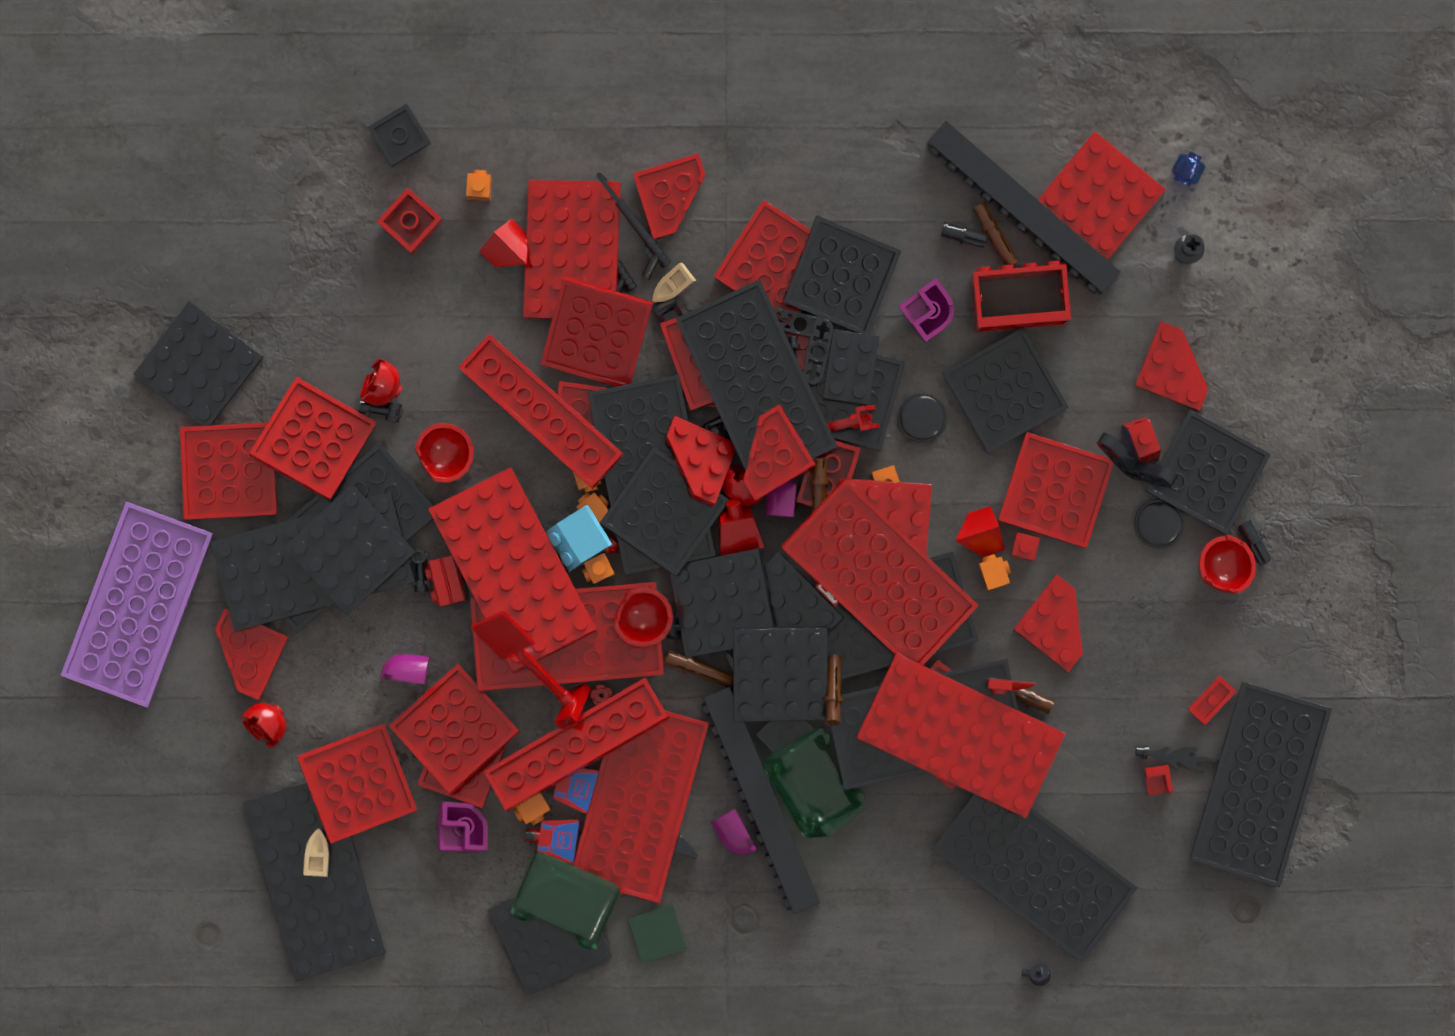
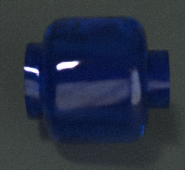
(1188, 168)

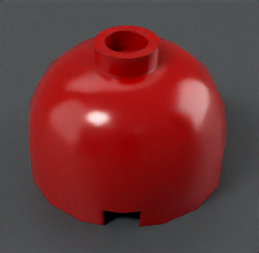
(381, 384)
(736, 489)
(266, 723)

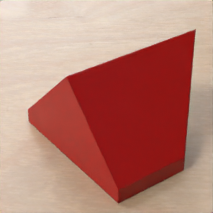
(506, 246)
(981, 532)

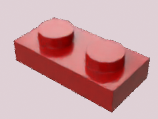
(1211, 700)

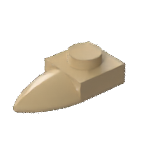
(673, 283)
(316, 855)

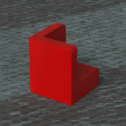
(1158, 780)

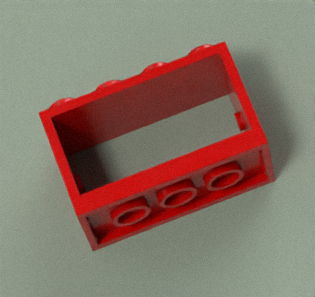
(1024, 320)

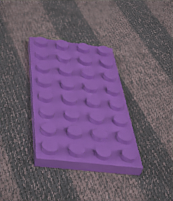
(137, 604)

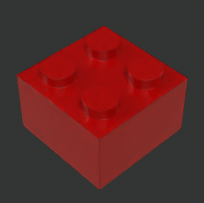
(410, 221)

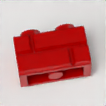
(446, 581)

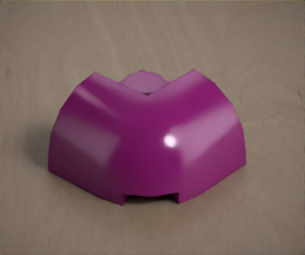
(929, 310)
(782, 500)
(406, 668)
(461, 828)
(733, 834)

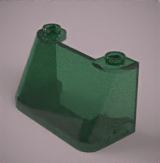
(812, 785)
(566, 898)

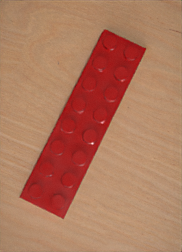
(541, 411)
(576, 744)

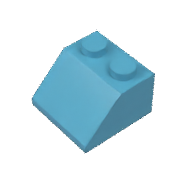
(578, 538)

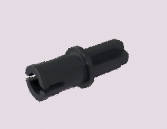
(964, 235)
(1255, 542)

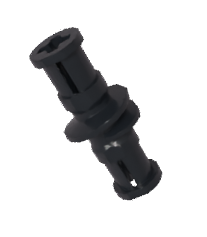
(1189, 249)

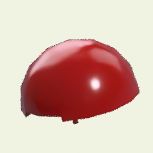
(444, 452)
(1227, 565)
(643, 617)

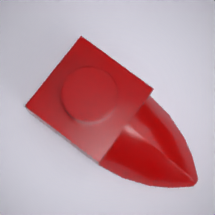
(1001, 686)

